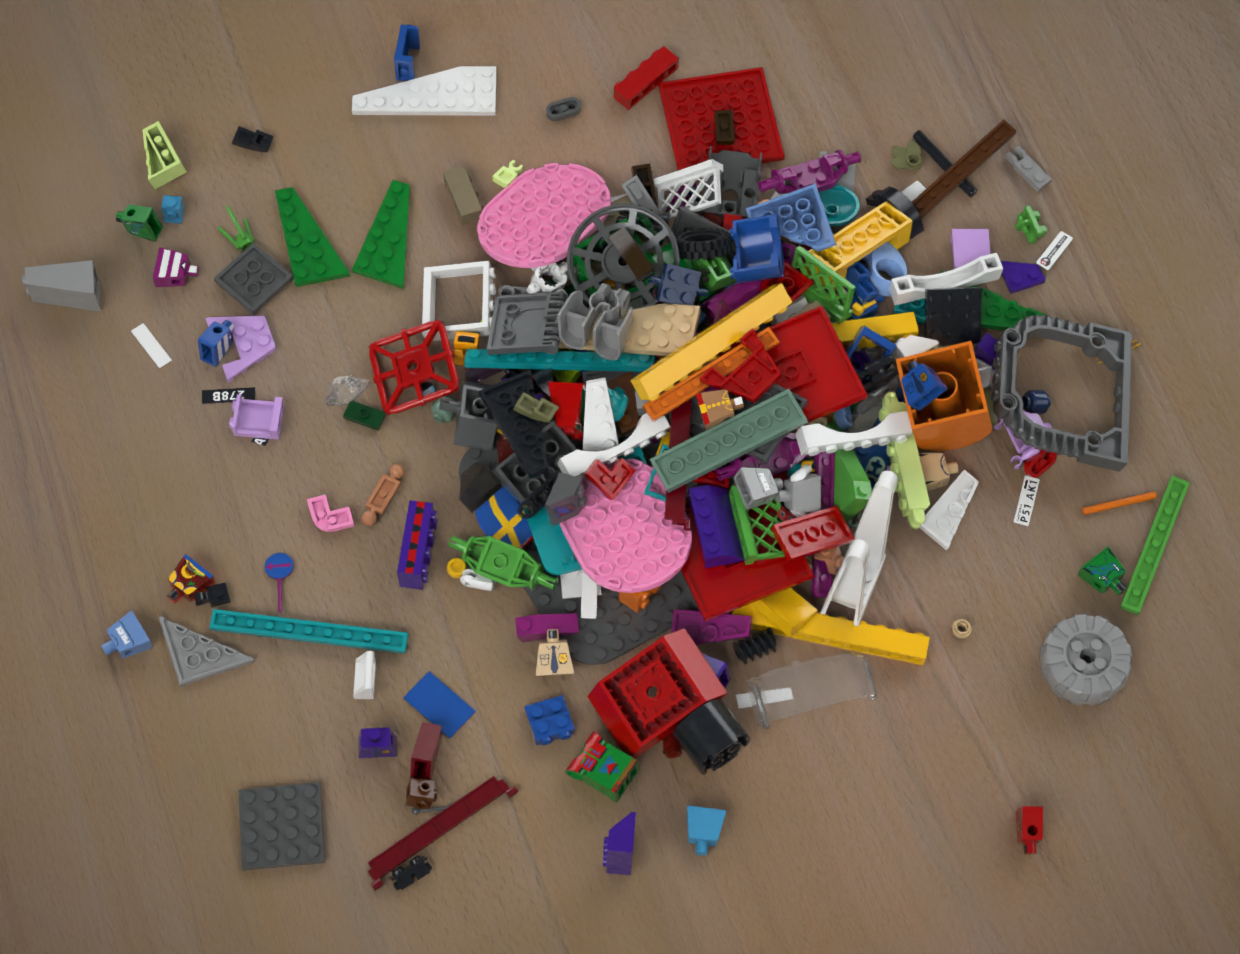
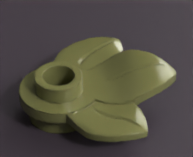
(904, 156)

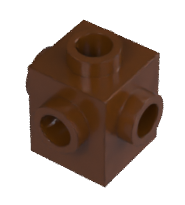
(420, 793)

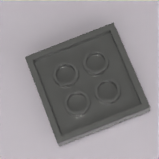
(253, 278)

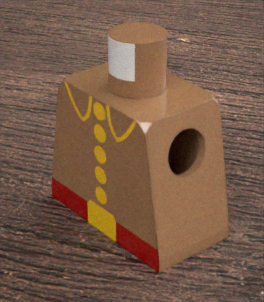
(717, 407)

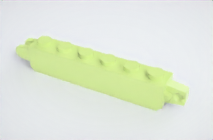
(907, 467)

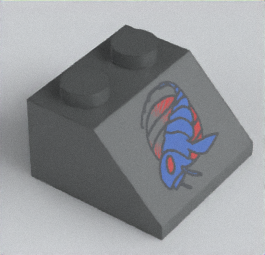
(565, 499)

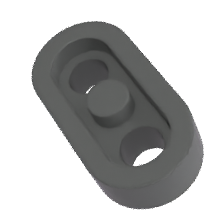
(562, 108)

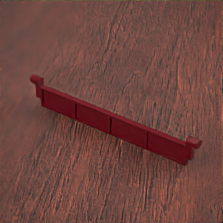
(678, 433)
(436, 828)

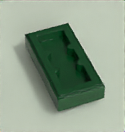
(364, 415)

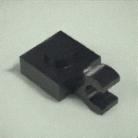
(215, 595)

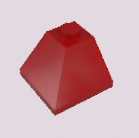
(793, 282)

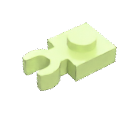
(507, 175)

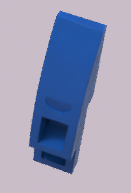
(858, 276)

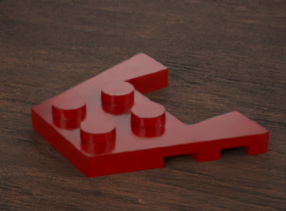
(751, 377)

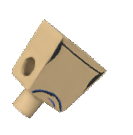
(936, 470)

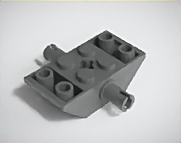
(474, 423)

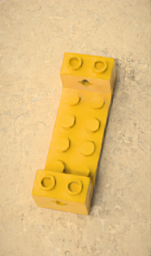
(864, 236)

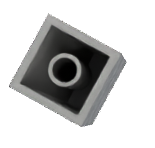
(64, 285)

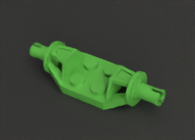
(502, 562)

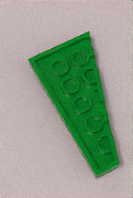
(386, 243)
(308, 249)
(1001, 313)

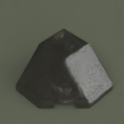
(477, 486)

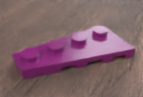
(714, 630)

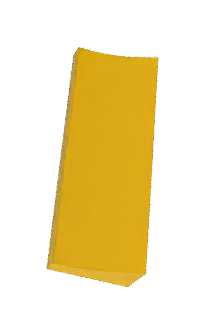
(786, 610)

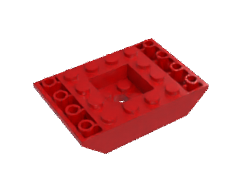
(682, 683)

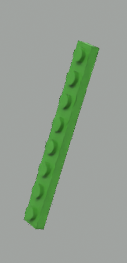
(1154, 545)

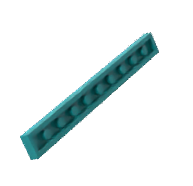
(559, 361)
(309, 631)

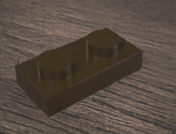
(724, 127)

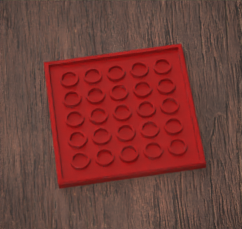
(691, 123)

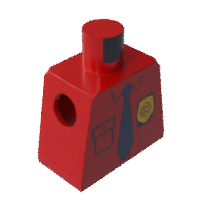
(1029, 819)

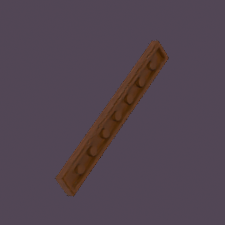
(963, 168)

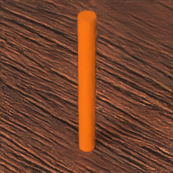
(1119, 503)

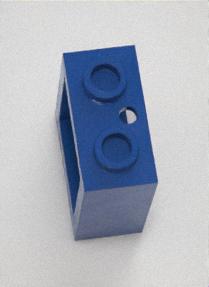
(872, 336)

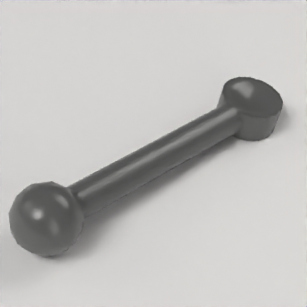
(416, 811)

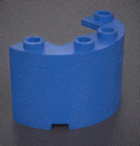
(757, 249)

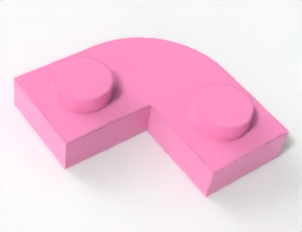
(329, 520)

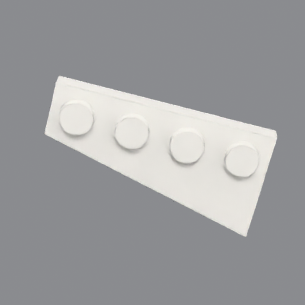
(598, 418)
(945, 515)

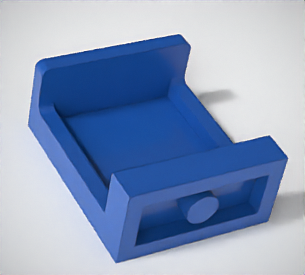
(407, 40)

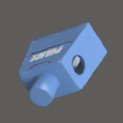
(127, 637)

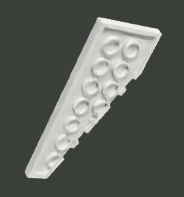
(449, 92)

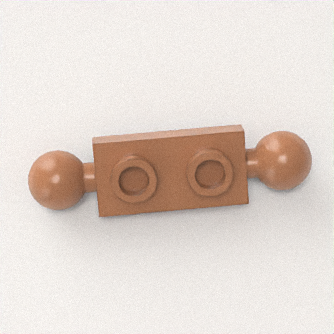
(383, 495)

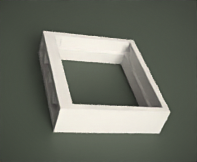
(457, 270)

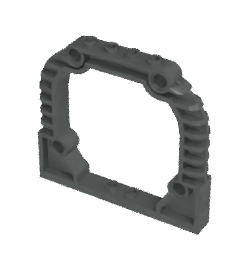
(1106, 343)

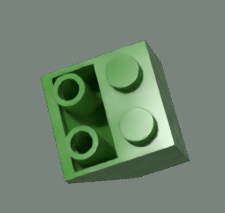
(719, 269)

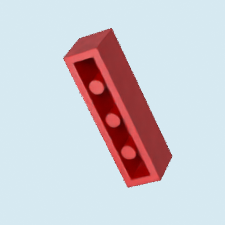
(645, 77)

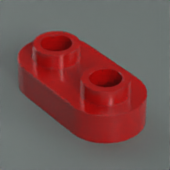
(1039, 464)

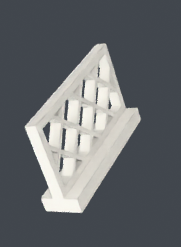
(688, 177)

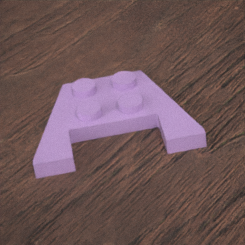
(251, 339)

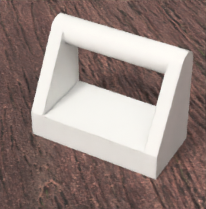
(365, 676)

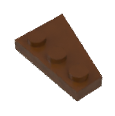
(630, 419)

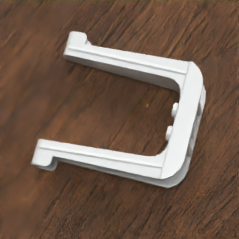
(866, 553)

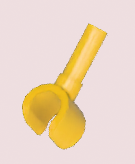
(858, 309)

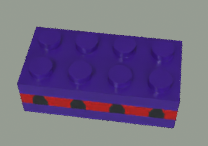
(416, 545)

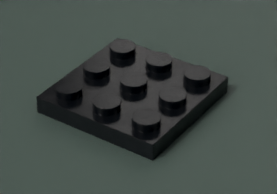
(953, 315)

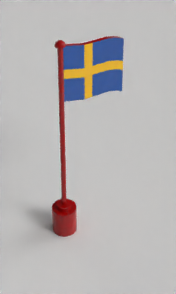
(501, 520)

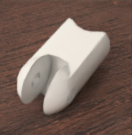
(474, 580)

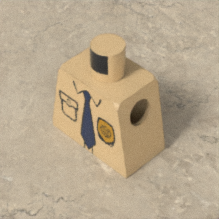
(553, 655)

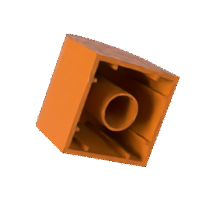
(958, 414)

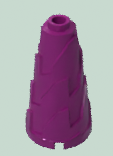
(734, 296)

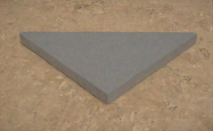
(198, 656)

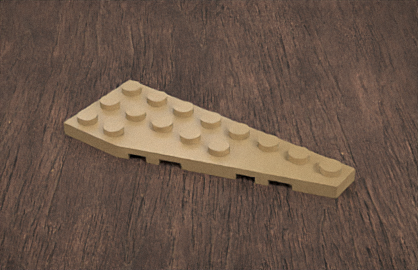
(656, 329)

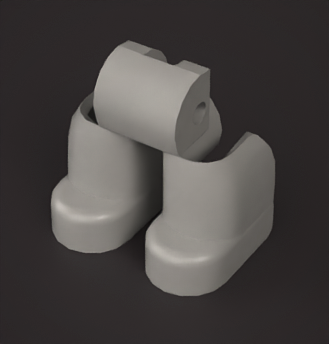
(609, 330)

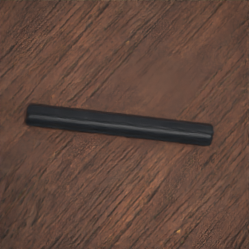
(941, 160)

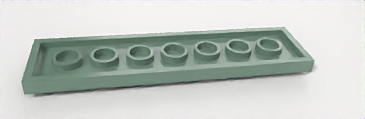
(728, 440)

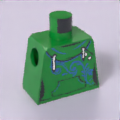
(140, 222)
(1104, 572)

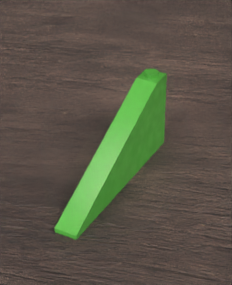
(851, 483)

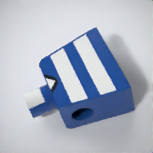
(215, 342)

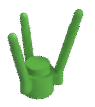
(243, 239)

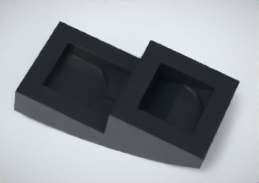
(253, 141)

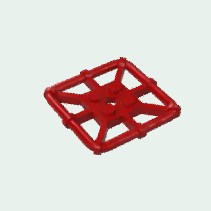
(403, 361)

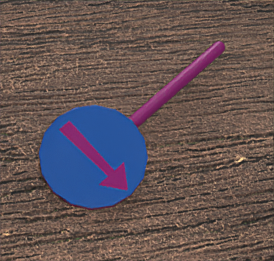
(279, 567)

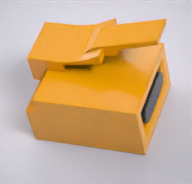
(464, 341)

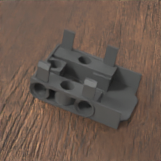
(739, 175)

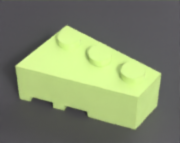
(161, 156)

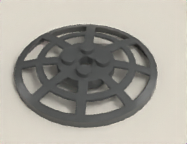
(610, 255)

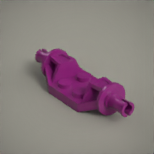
(812, 172)
(782, 459)

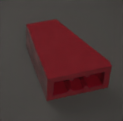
(425, 751)

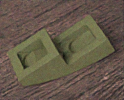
(535, 409)

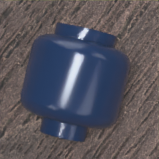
(1036, 401)

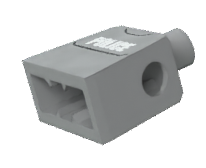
(756, 486)

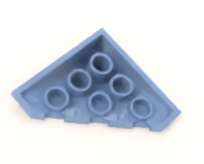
(799, 217)

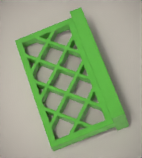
(838, 311)
(745, 532)

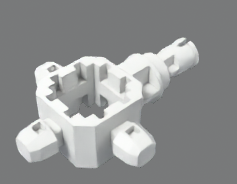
(559, 273)

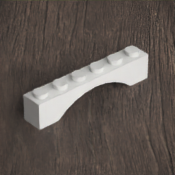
(979, 271)
(817, 438)
(579, 461)

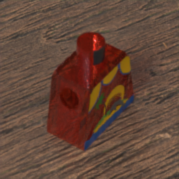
(189, 579)

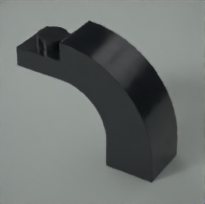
(900, 202)

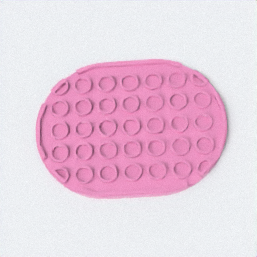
(539, 213)
(626, 539)

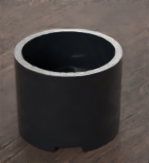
(711, 736)

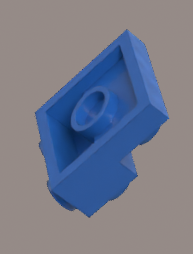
(549, 720)

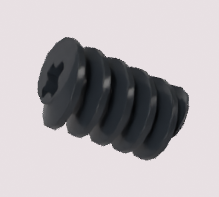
(755, 646)

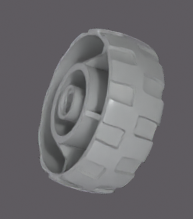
(1098, 644)

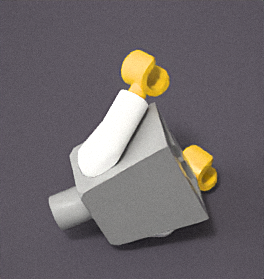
(802, 491)

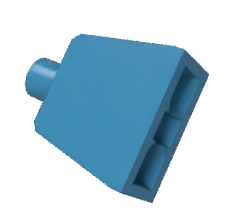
(704, 827)

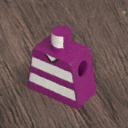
(173, 269)

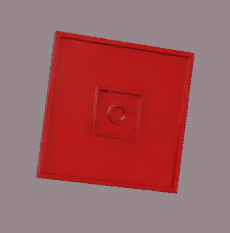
(814, 364)
(736, 584)

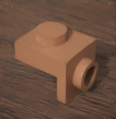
(832, 558)

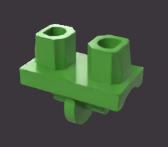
(1029, 224)

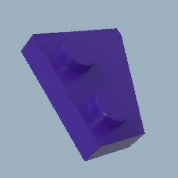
(1021, 276)

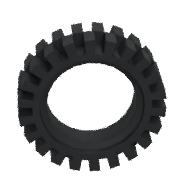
(703, 243)

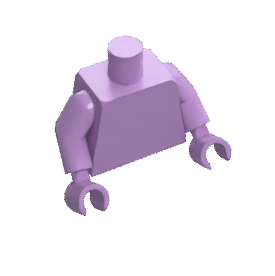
(1027, 451)

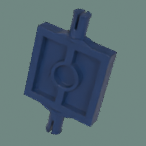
(678, 285)

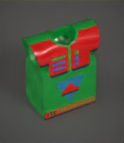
(603, 767)

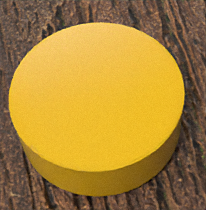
(456, 567)

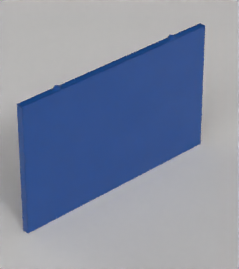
(439, 704)

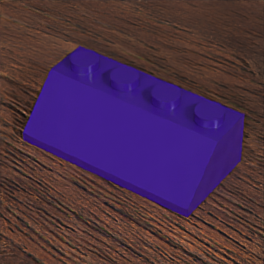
(715, 526)
(619, 846)

